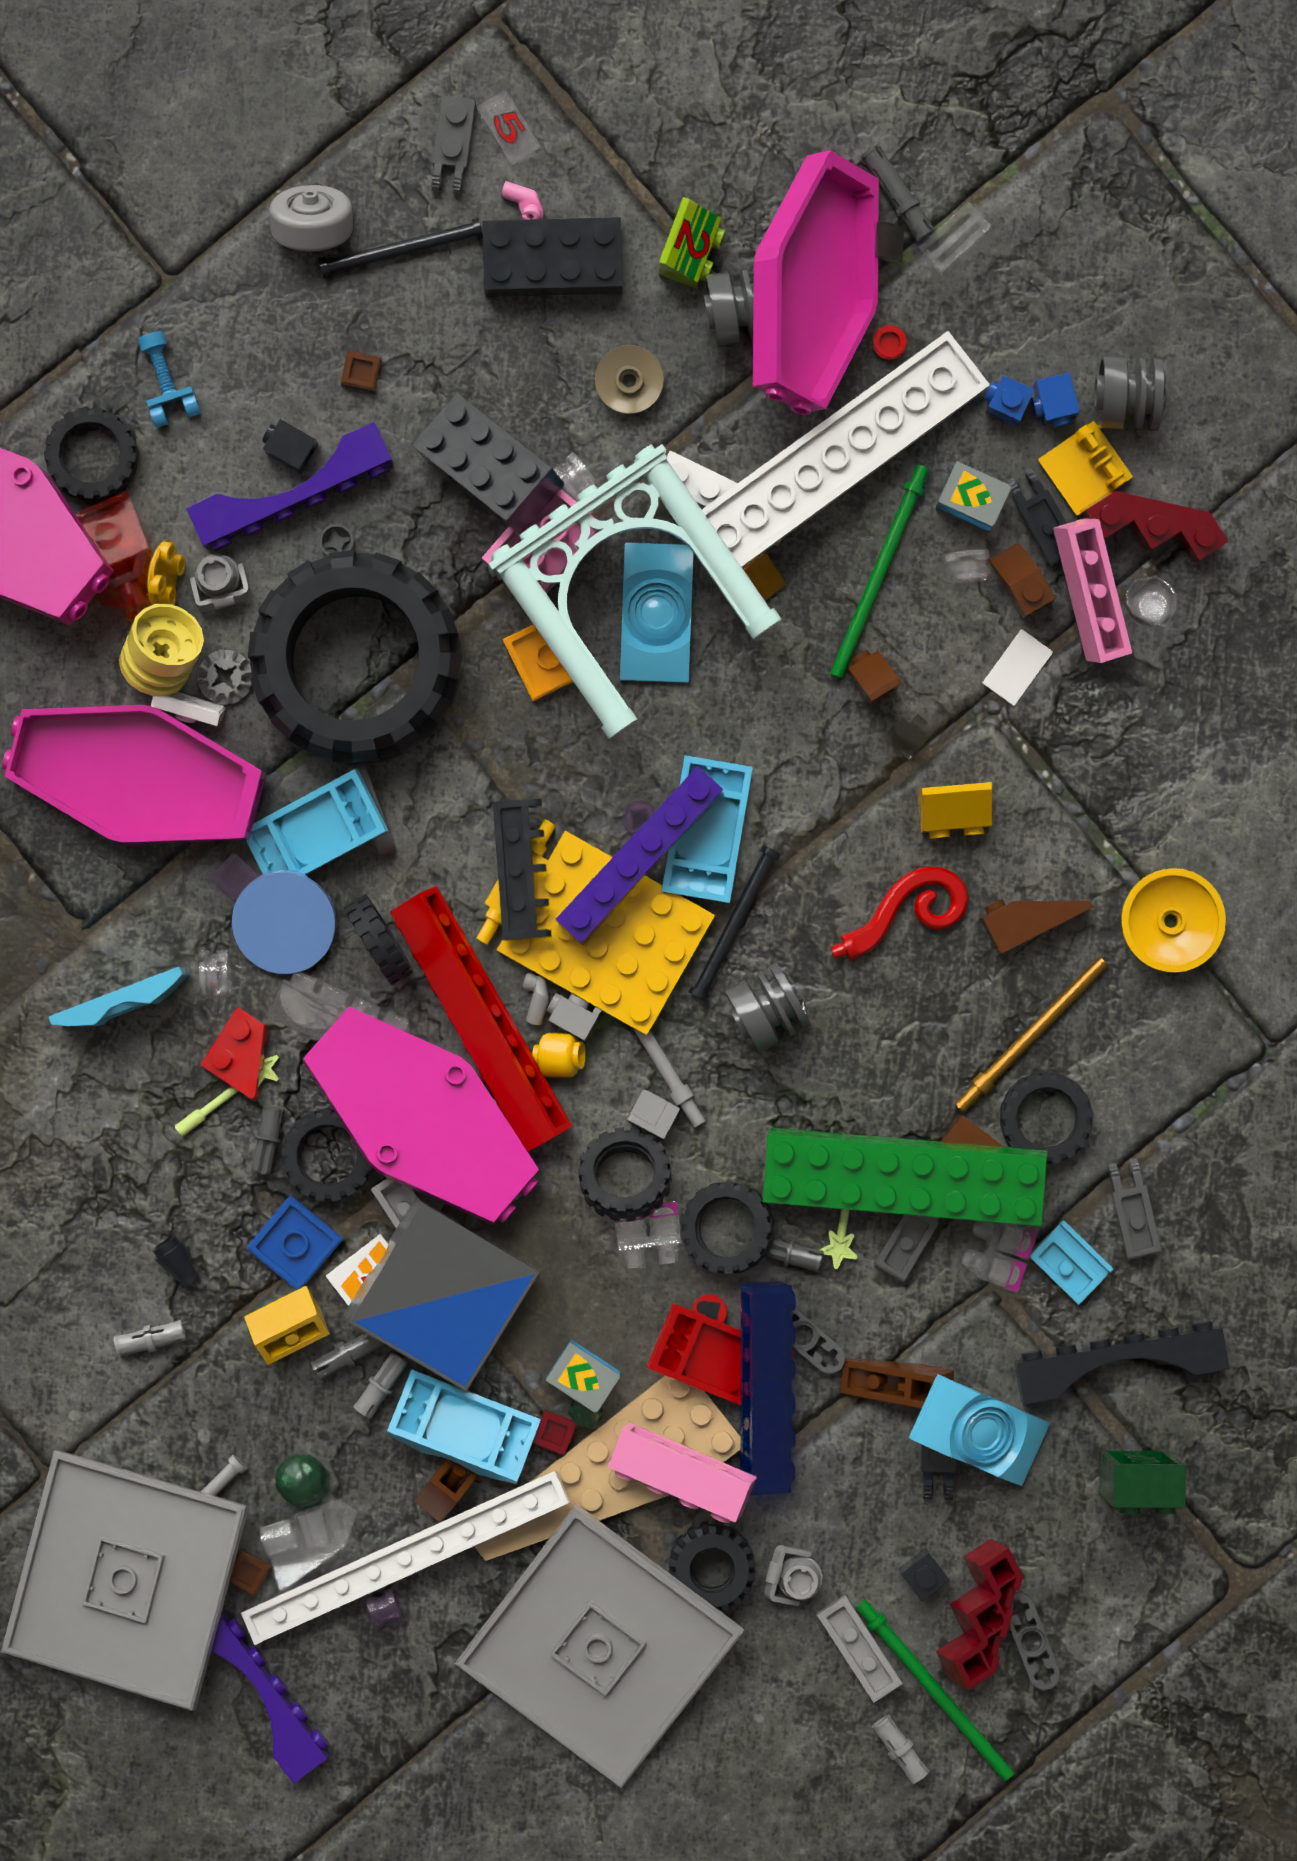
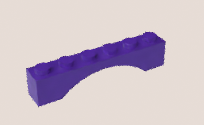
(224, 517)
(639, 855)
(294, 1742)

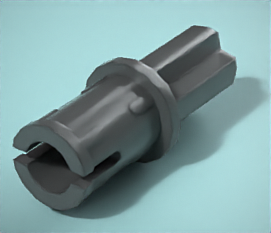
(267, 1138)
(796, 1255)

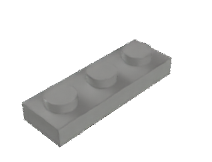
(859, 1648)

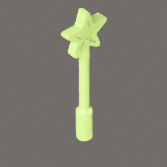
(198, 1116)
(840, 1243)

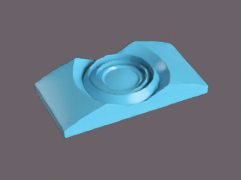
(656, 613)
(317, 827)
(707, 854)
(101, 1009)
(463, 1427)
(979, 1430)

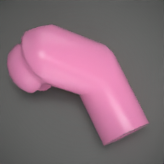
(526, 198)

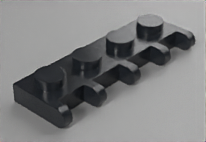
(517, 869)

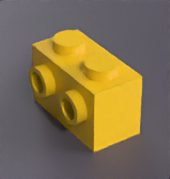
(288, 1323)

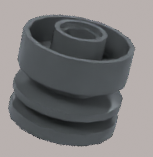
(728, 307)
(1126, 393)
(764, 1009)

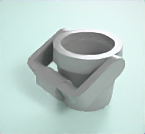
(219, 578)
(797, 1576)

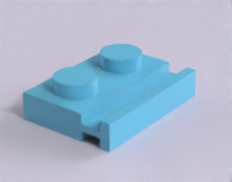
(1070, 1262)

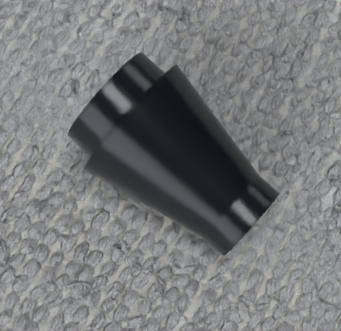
(175, 1259)

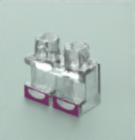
(664, 1234)
(996, 1266)

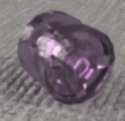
(635, 815)
(385, 1609)

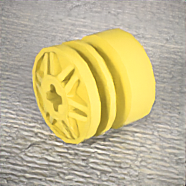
(161, 650)

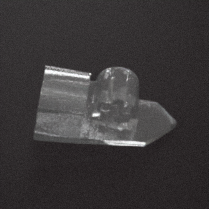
(307, 1539)

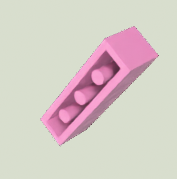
(1092, 590)
(682, 1473)

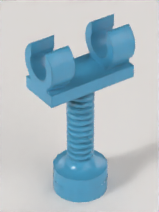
(153, 345)

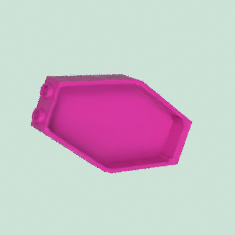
(815, 282)
(44, 548)
(134, 774)
(421, 1116)

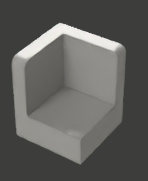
(653, 1113)

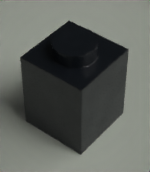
(289, 445)
(923, 1574)

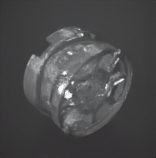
(575, 476)
(966, 571)
(210, 974)

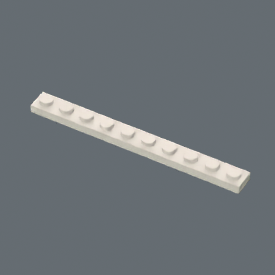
(405, 1557)

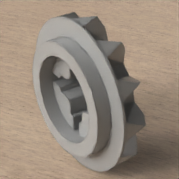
(223, 693)

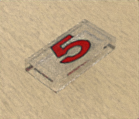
(509, 128)

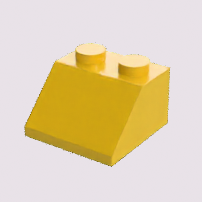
(955, 808)

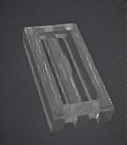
(976, 217)

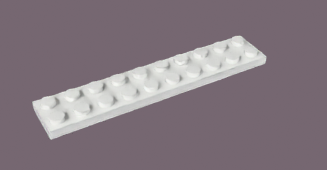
(845, 448)

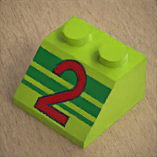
(690, 244)

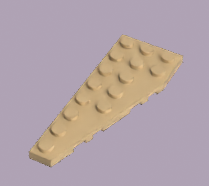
(664, 1408)

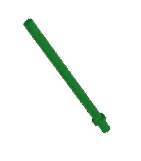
(913, 490)
(877, 1623)

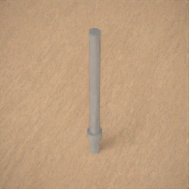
(681, 1093)

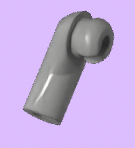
(540, 998)

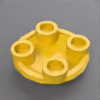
(163, 573)

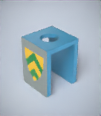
(973, 496)
(583, 1376)

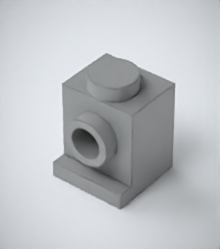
(572, 1015)

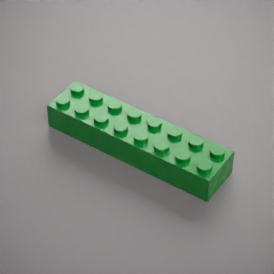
(905, 1176)

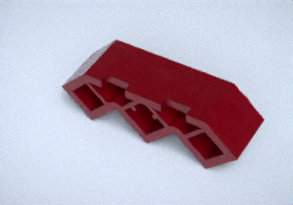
(1157, 522)
(982, 1615)

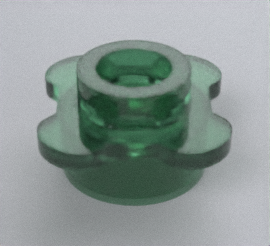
(583, 1416)

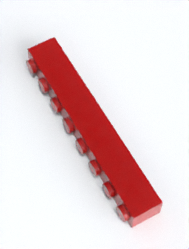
(480, 1018)

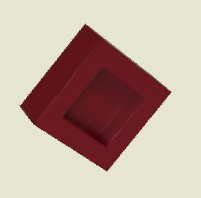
(554, 1432)

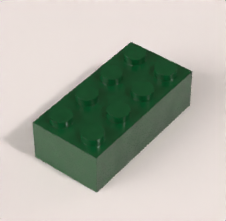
(1142, 1481)

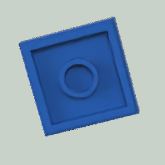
(294, 1243)

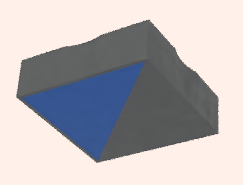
(441, 1294)

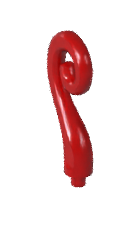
(868, 937)

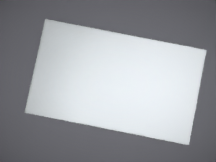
(1017, 667)

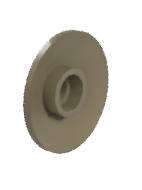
(623, 362)

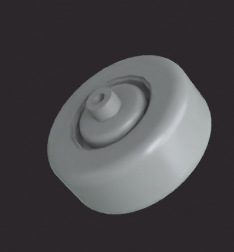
(311, 218)

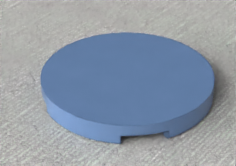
(284, 922)

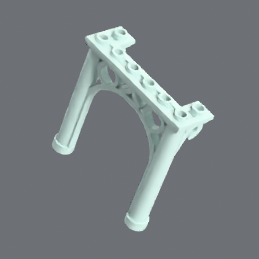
(692, 529)

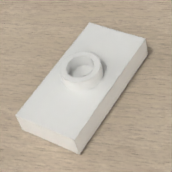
(190, 708)

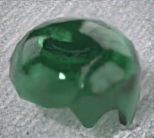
(302, 1480)

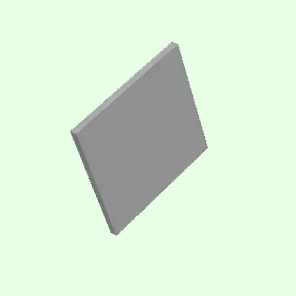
(125, 1579)
(599, 1646)

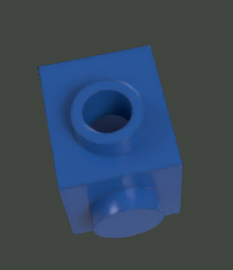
(1008, 400)
(1055, 400)

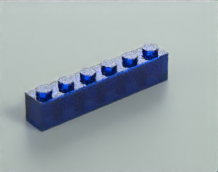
(767, 1385)

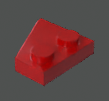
(239, 1053)

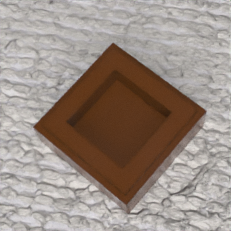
(361, 371)
(248, 1572)

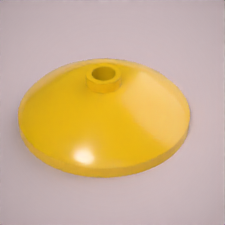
(1197, 913)

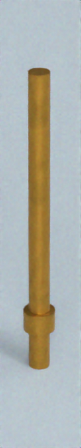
(984, 1082)

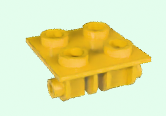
(1085, 467)

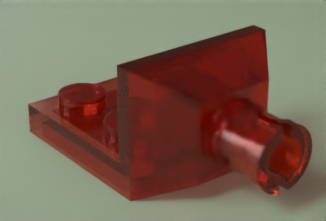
(123, 544)

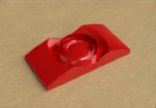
(699, 1353)

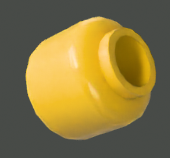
(559, 1055)

